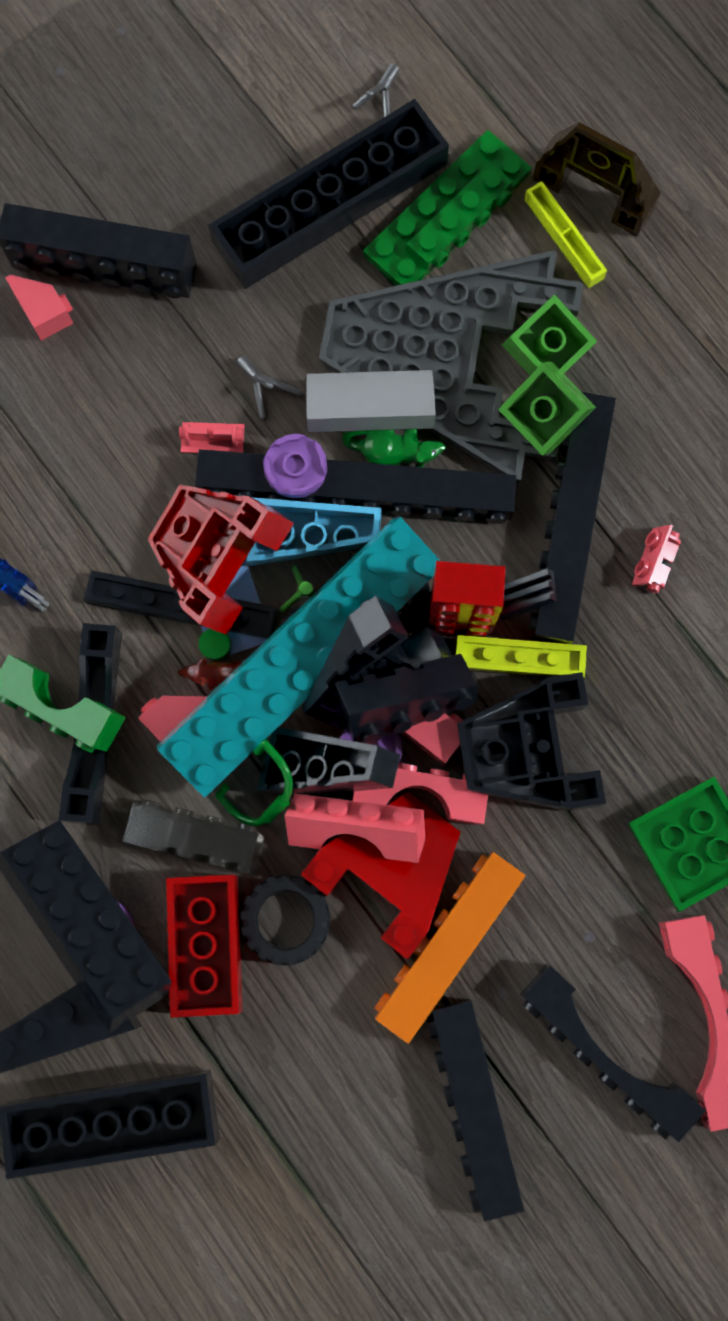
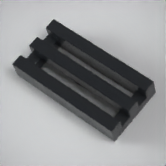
(526, 588)

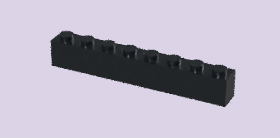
(573, 522)

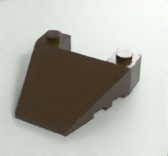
(605, 164)

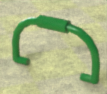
(278, 804)

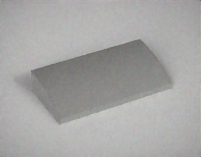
(370, 401)

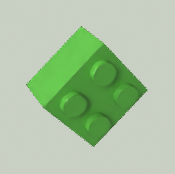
(549, 336)
(546, 408)

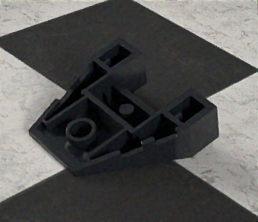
(368, 646)
(517, 751)

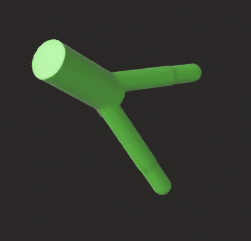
(304, 589)

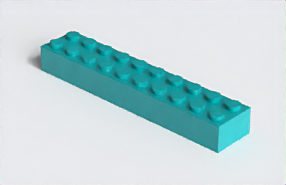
(286, 666)

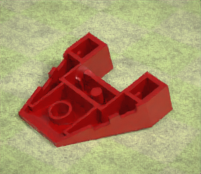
(204, 544)
(406, 885)

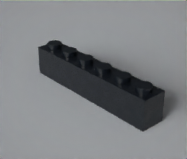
(477, 1111)

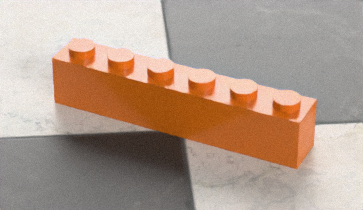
(449, 947)

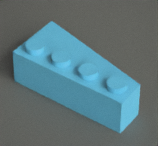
(318, 530)

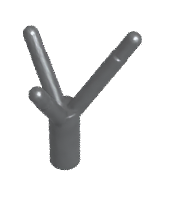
(382, 87)
(257, 378)

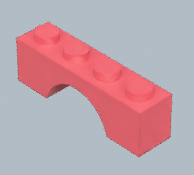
(452, 793)
(392, 829)

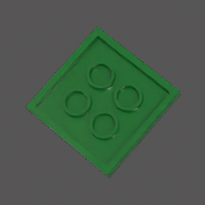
(687, 843)

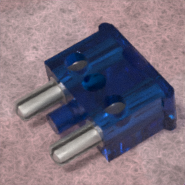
(19, 586)

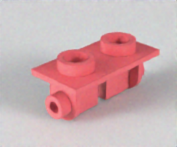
(211, 437)
(660, 545)

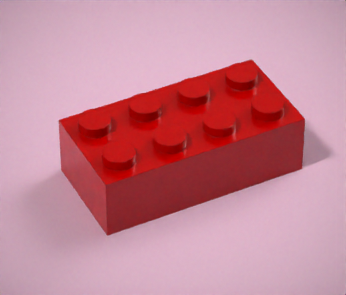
(466, 598)
(204, 946)

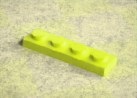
(521, 656)

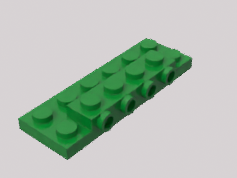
(448, 211)

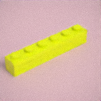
(565, 234)

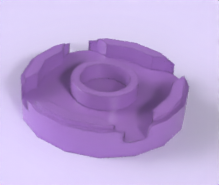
(295, 466)

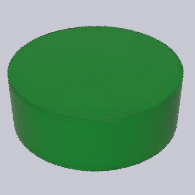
(215, 645)

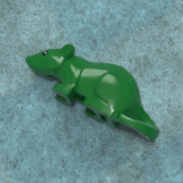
(393, 449)

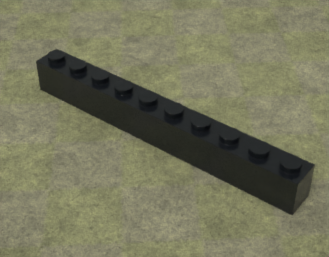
(372, 485)

